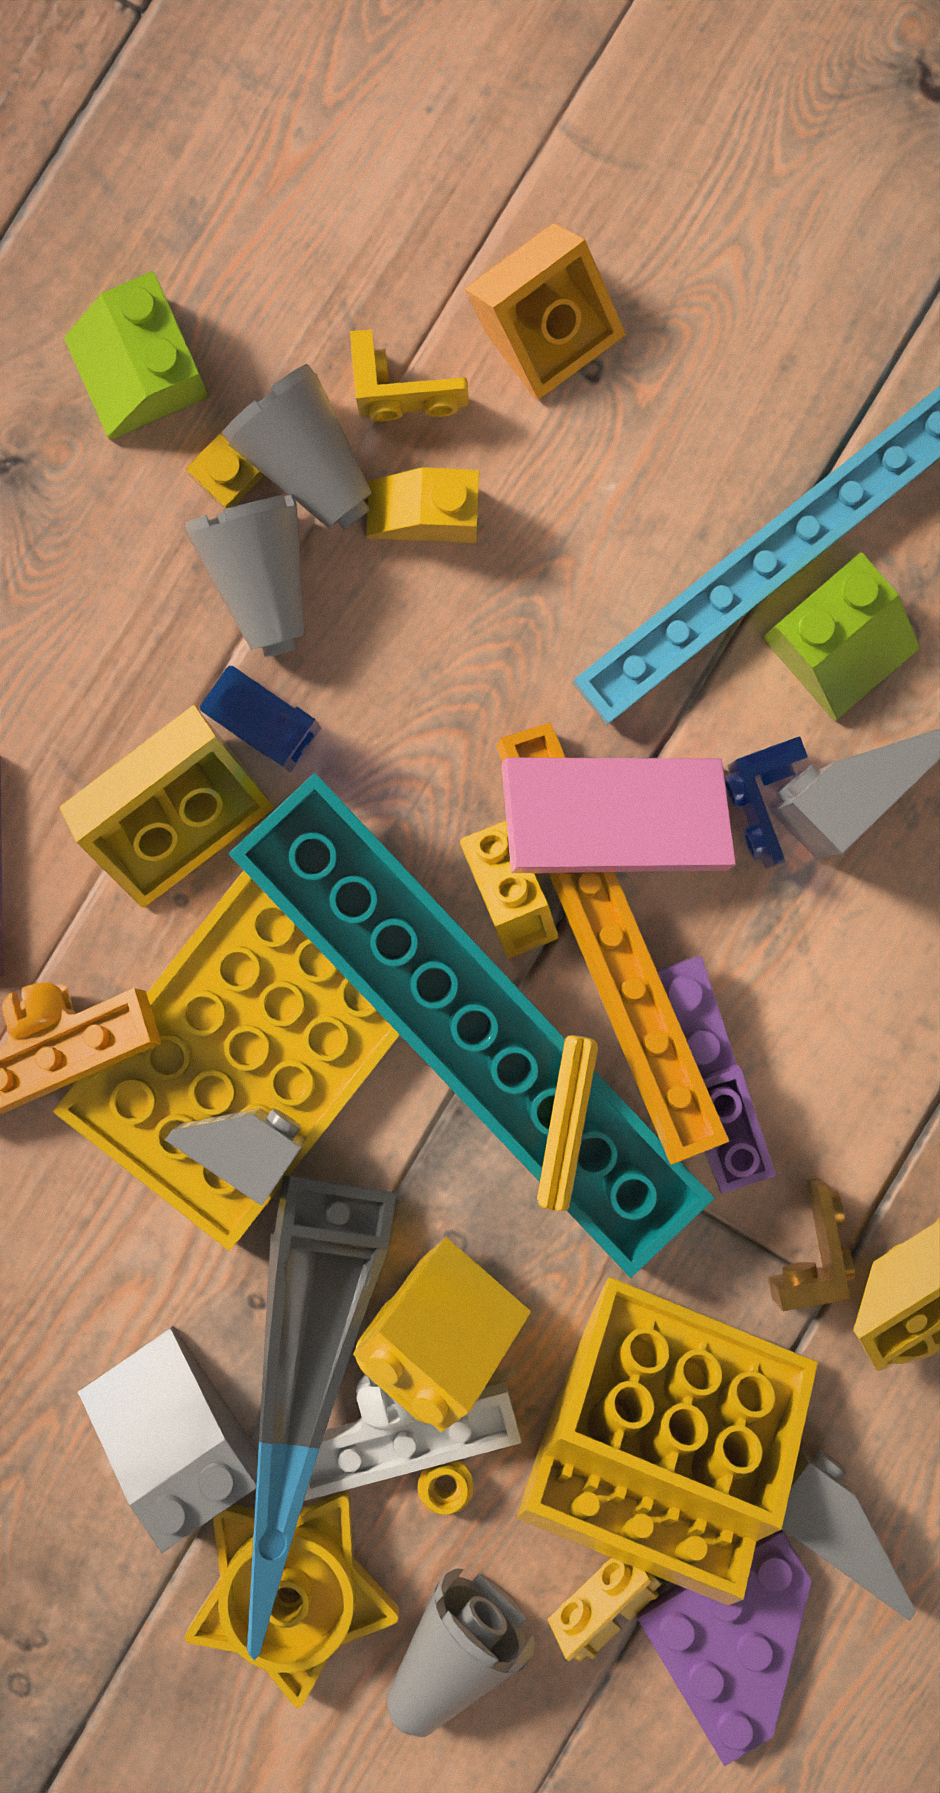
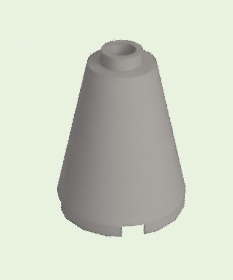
(302, 448)
(256, 569)
(458, 1654)

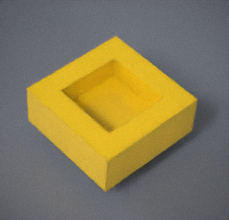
(223, 472)

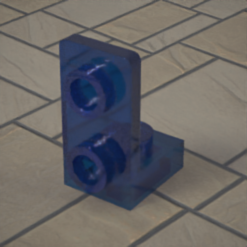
(260, 718)
(771, 766)

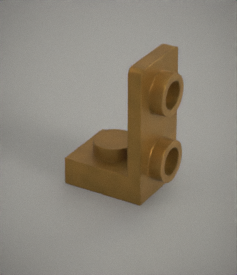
(804, 1283)

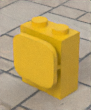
(441, 1336)

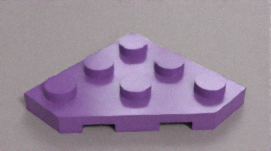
(738, 1655)

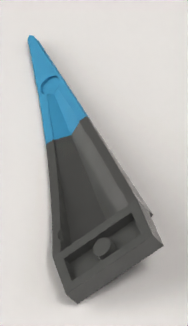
(319, 1286)

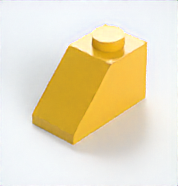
(425, 506)

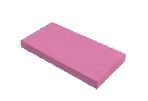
(617, 815)

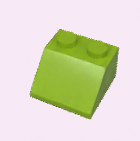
(134, 357)
(845, 636)

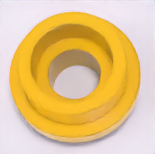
(446, 1501)

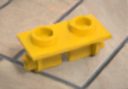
(587, 1617)

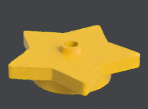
(332, 1599)

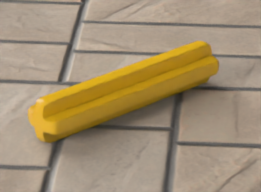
(567, 1123)

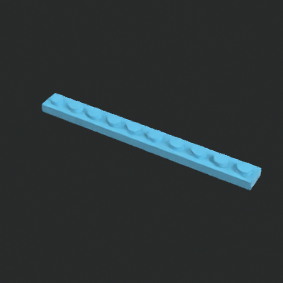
(764, 562)

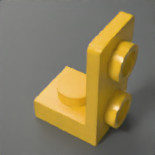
(390, 401)
(512, 899)

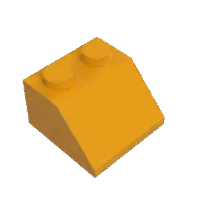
(547, 309)

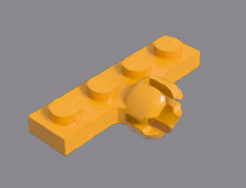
(57, 1046)

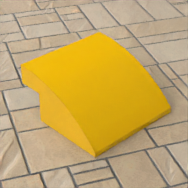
(671, 1442)

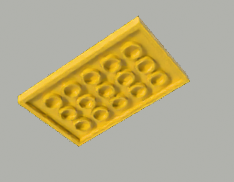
(243, 1026)

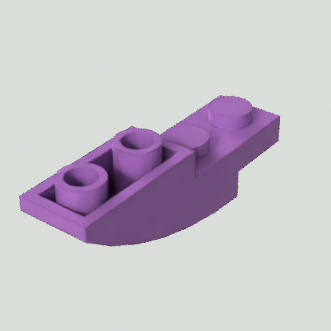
(745, 1156)

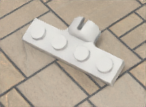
(394, 1443)

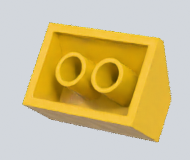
(165, 807)

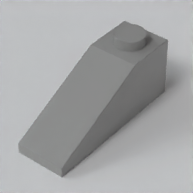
(832, 1523)

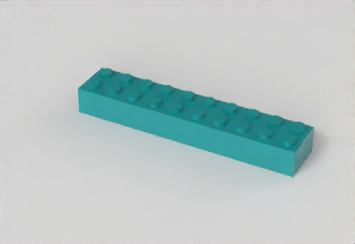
(463, 1016)

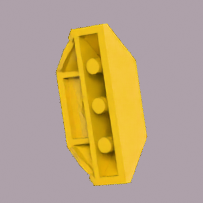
(902, 1303)

